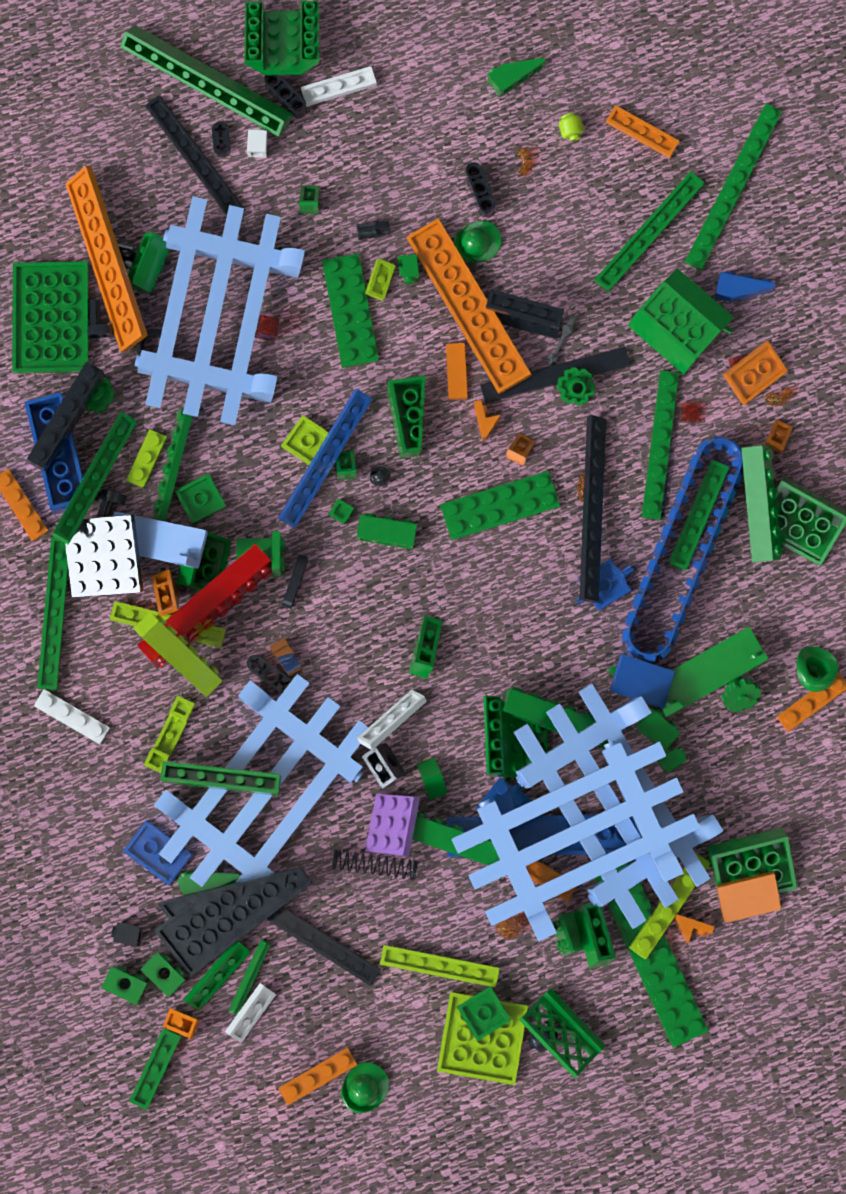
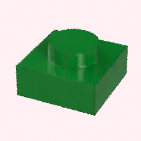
(341, 511)

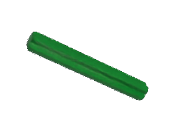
(249, 977)

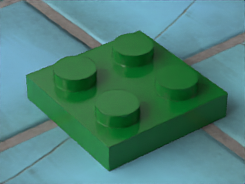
(200, 499)
(483, 1013)

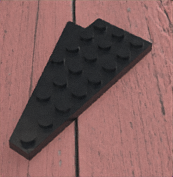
(216, 918)

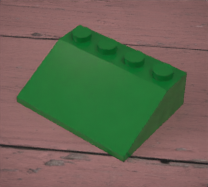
(807, 521)
(754, 856)

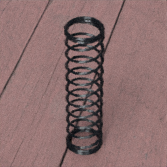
(336, 856)

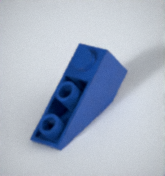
(736, 288)

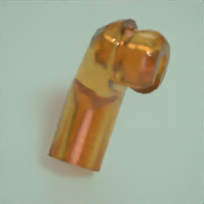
(778, 399)

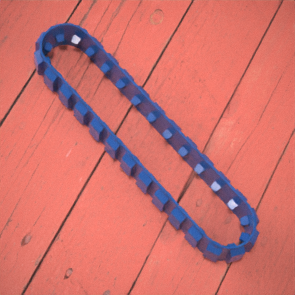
(732, 449)

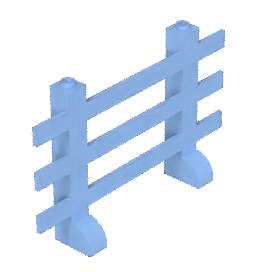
(225, 251)
(305, 738)
(577, 747)
(636, 804)

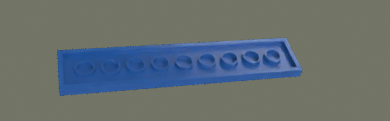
(544, 827)

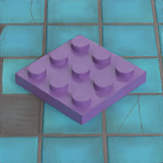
(392, 824)

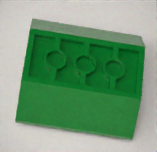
(281, 39)
(680, 320)
(502, 747)

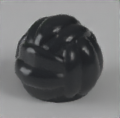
(379, 476)

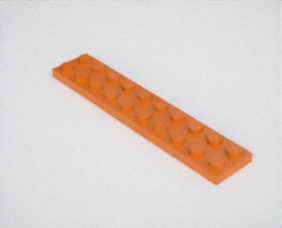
(106, 259)
(468, 306)

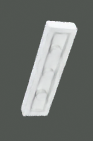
(338, 86)
(72, 717)
(391, 719)

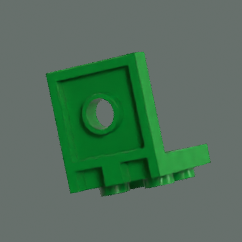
(271, 547)

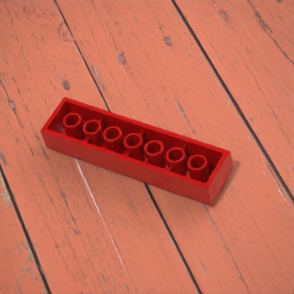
(215, 599)

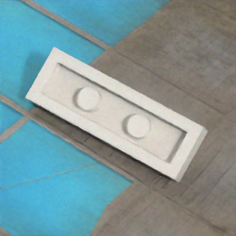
(250, 1013)

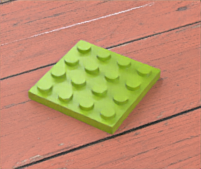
(491, 1057)

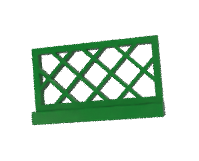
(570, 1024)

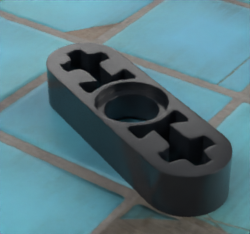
(296, 577)
(262, 662)

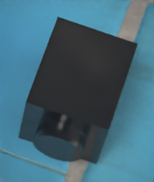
(126, 934)

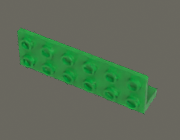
(713, 669)

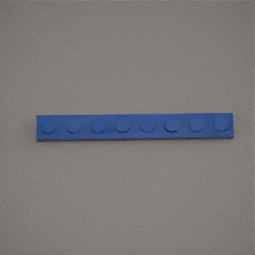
(325, 458)

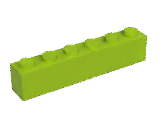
(176, 652)

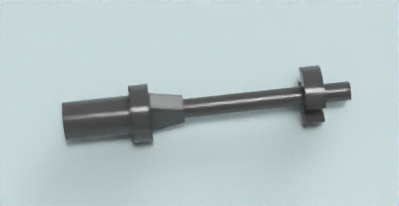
(567, 329)

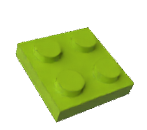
(304, 440)

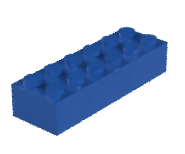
(66, 469)

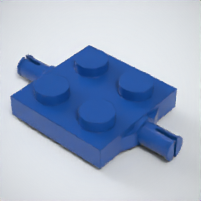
(612, 584)
(506, 796)

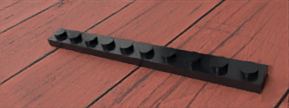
(592, 509)

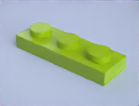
(146, 459)

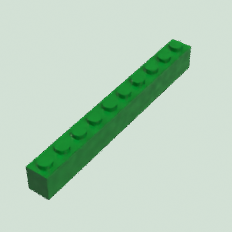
(206, 80)

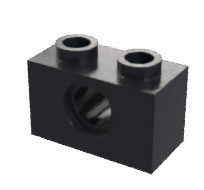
(384, 765)

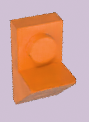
(485, 424)
(778, 436)
(520, 448)
(687, 925)
(181, 1023)

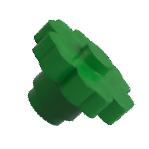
(576, 386)
(102, 398)
(740, 694)

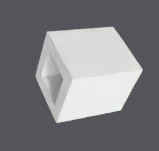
(257, 143)

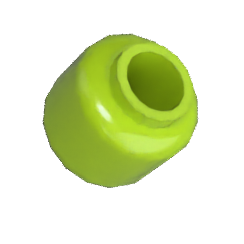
(571, 126)

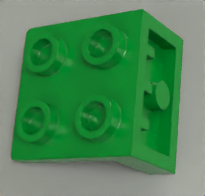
(567, 933)

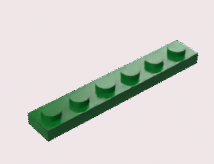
(698, 515)

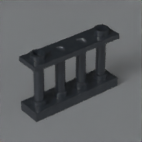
(525, 314)

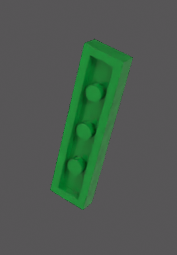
(216, 976)
(155, 1069)

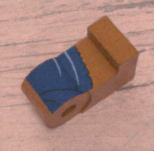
(286, 657)

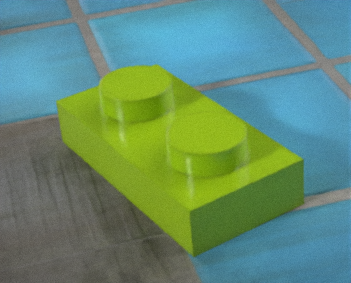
(380, 279)

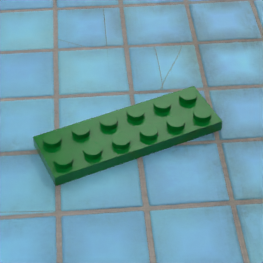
(350, 310)
(499, 505)

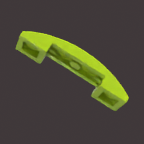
(170, 734)

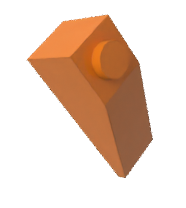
(165, 592)

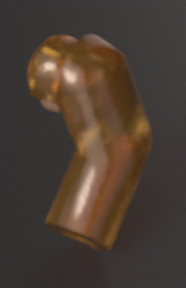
(525, 156)
(580, 487)

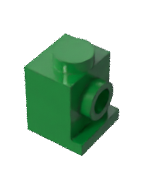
(408, 268)
(672, 759)

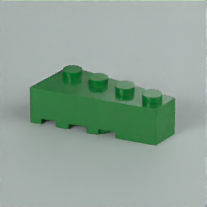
(407, 412)

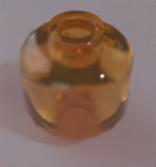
(509, 928)

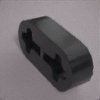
(225, 139)

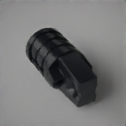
(372, 229)

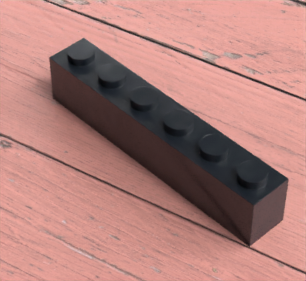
(66, 417)

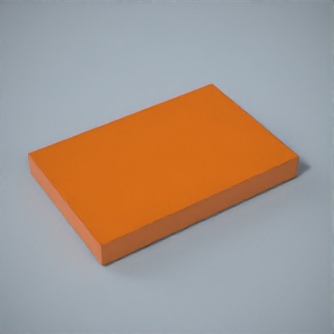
(755, 372)
(748, 897)

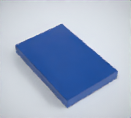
(640, 678)
(146, 848)

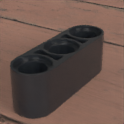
(289, 102)
(480, 181)

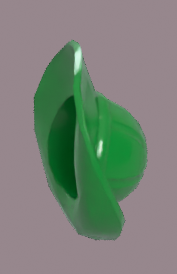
(478, 241)
(814, 659)
(364, 1088)

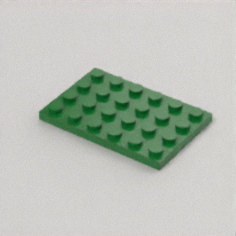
(50, 317)

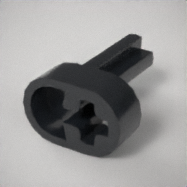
(96, 329)
(107, 498)

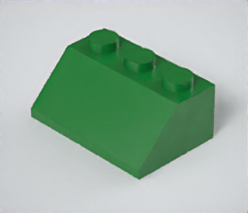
(211, 564)

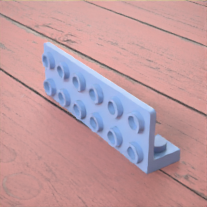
(169, 541)

